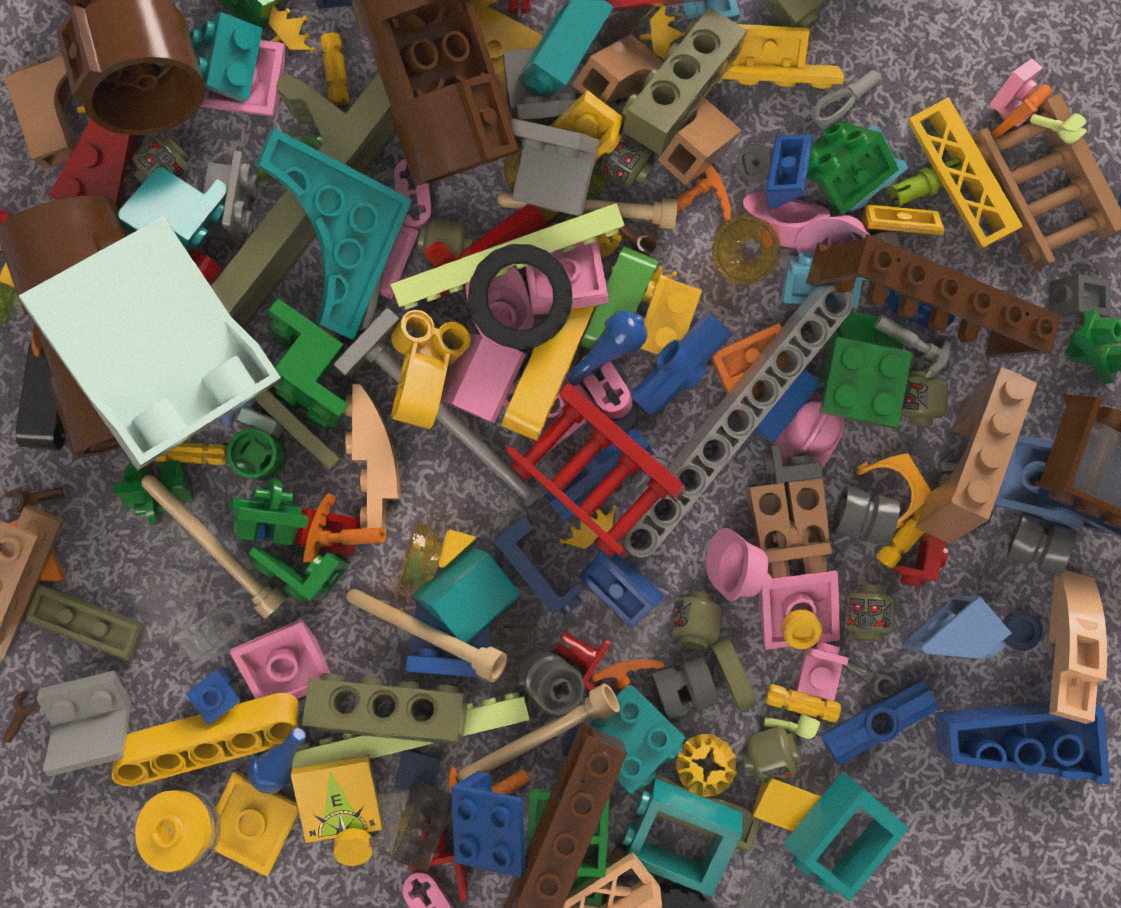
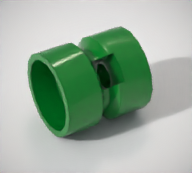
(256, 455)

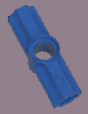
(681, 364)
(592, 476)
(901, 710)

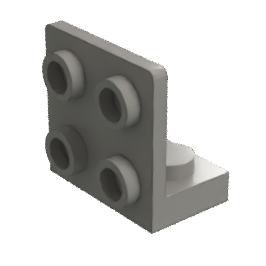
(527, 106)
(553, 167)
(241, 187)
(86, 721)

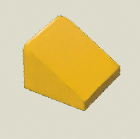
(453, 546)

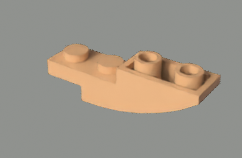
(372, 445)
(1080, 646)

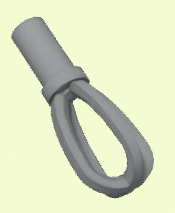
(853, 93)

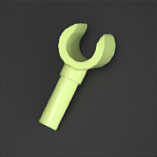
(1068, 131)
(806, 726)

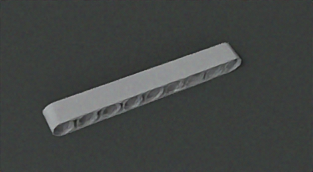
(751, 410)

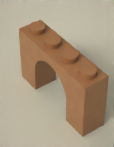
(621, 72)
(41, 102)
(992, 422)

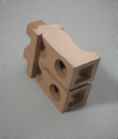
(791, 524)

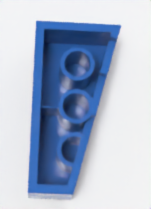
(1025, 740)

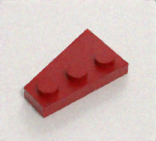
(96, 165)

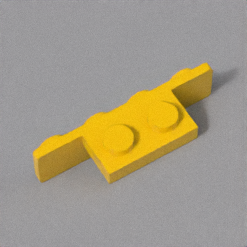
(779, 57)

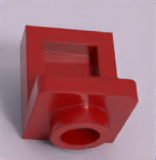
(335, 524)
(931, 557)

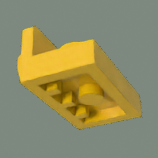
(594, 119)
(669, 312)

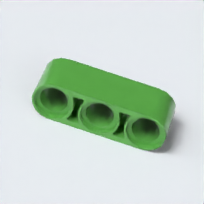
(624, 290)

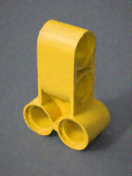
(424, 366)

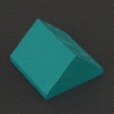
(467, 594)

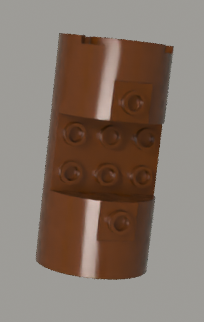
(131, 64)
(438, 85)
(38, 247)

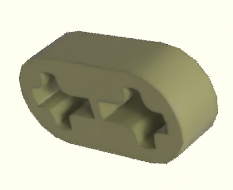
(733, 674)

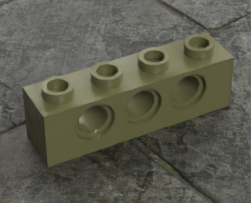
(683, 80)
(324, 713)

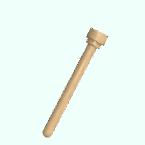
(660, 213)
(264, 597)
(487, 662)
(599, 703)

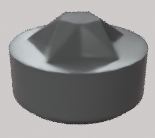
(754, 162)

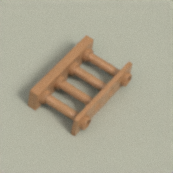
(1085, 185)
(22, 563)

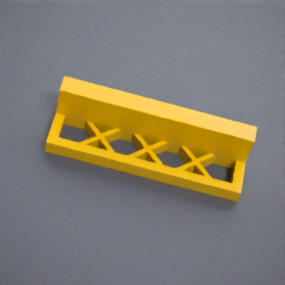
(978, 176)

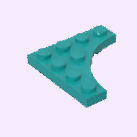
(352, 220)

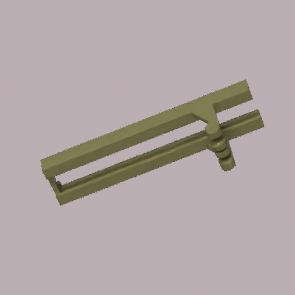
(286, 231)

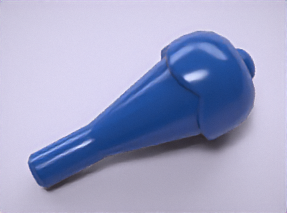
(622, 334)
(272, 768)

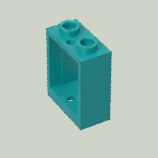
(564, 45)
(693, 809)
(827, 820)

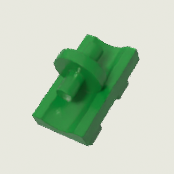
(1097, 345)
(136, 497)
(283, 517)

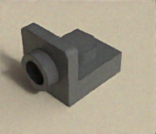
(1080, 293)
(797, 468)

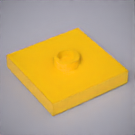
(503, 35)

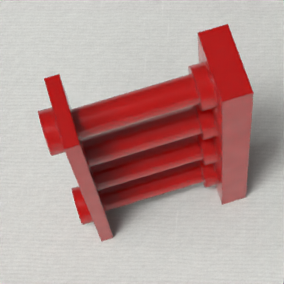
(632, 458)

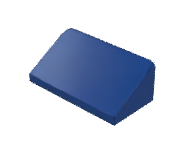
(788, 169)
(786, 407)
(621, 587)

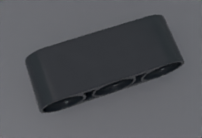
(38, 417)

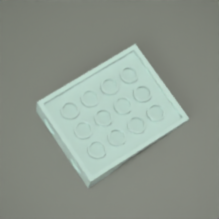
(149, 342)

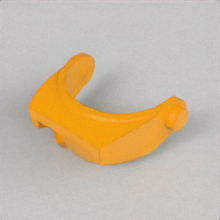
(906, 466)

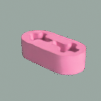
(422, 194)
(611, 381)
(435, 891)

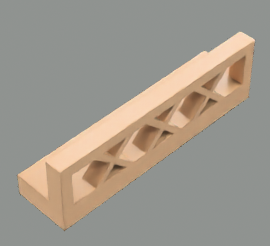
(641, 895)

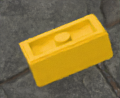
(902, 220)
(783, 804)

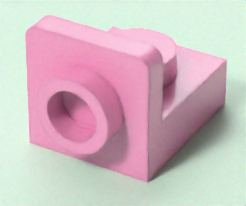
(1017, 89)
(821, 671)

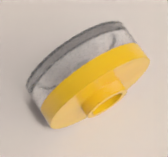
(177, 830)

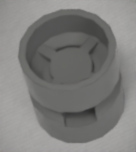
(872, 517)
(1041, 544)
(551, 682)
(698, 684)

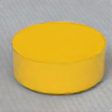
(801, 629)
(352, 847)

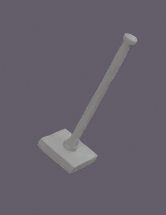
(371, 348)

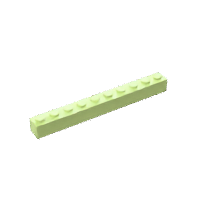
(556, 237)
(479, 718)

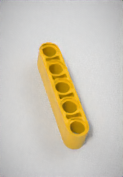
(545, 376)
(196, 744)

